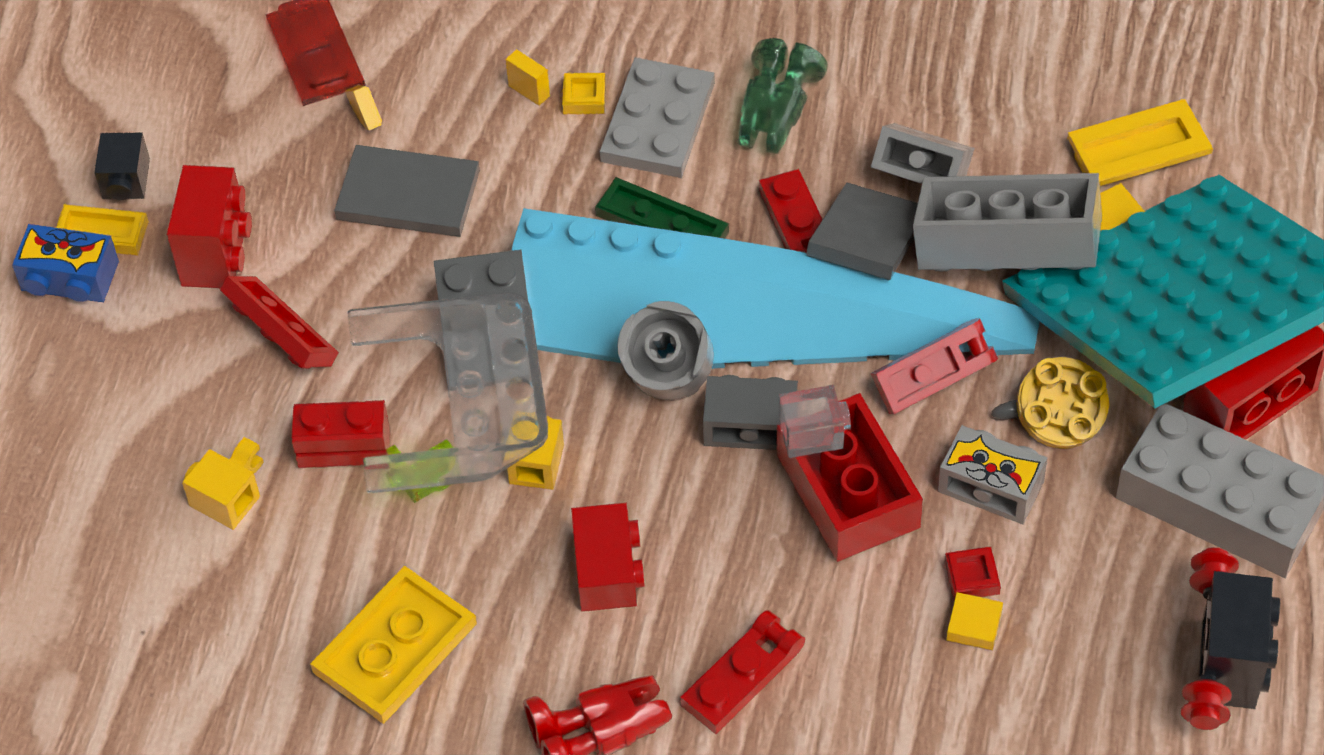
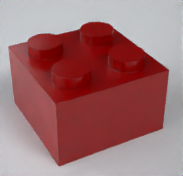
(208, 226)

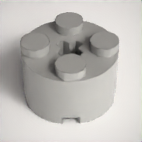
(652, 329)

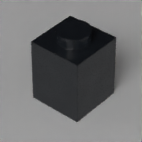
(122, 165)

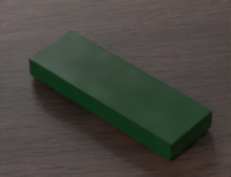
(638, 206)

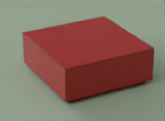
(973, 572)

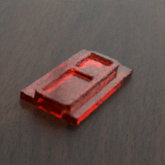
(314, 49)

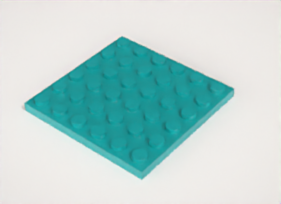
(1184, 290)

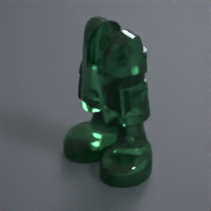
(778, 106)

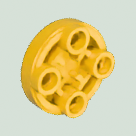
(1062, 402)

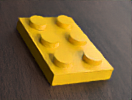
(393, 644)

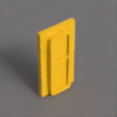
(1140, 142)

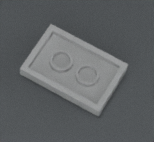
(657, 117)

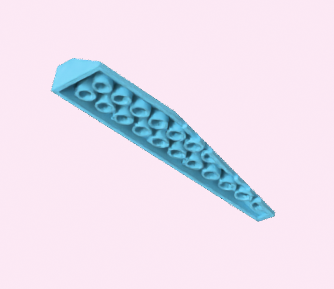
(749, 296)

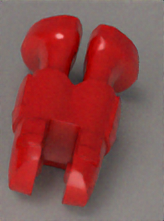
(610, 712)

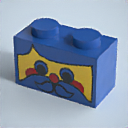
(65, 263)

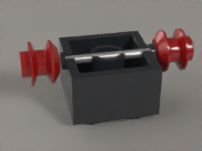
(1235, 639)

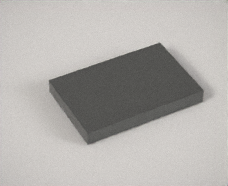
(407, 190)
(865, 231)

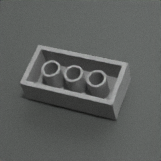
(1008, 222)
(1223, 489)

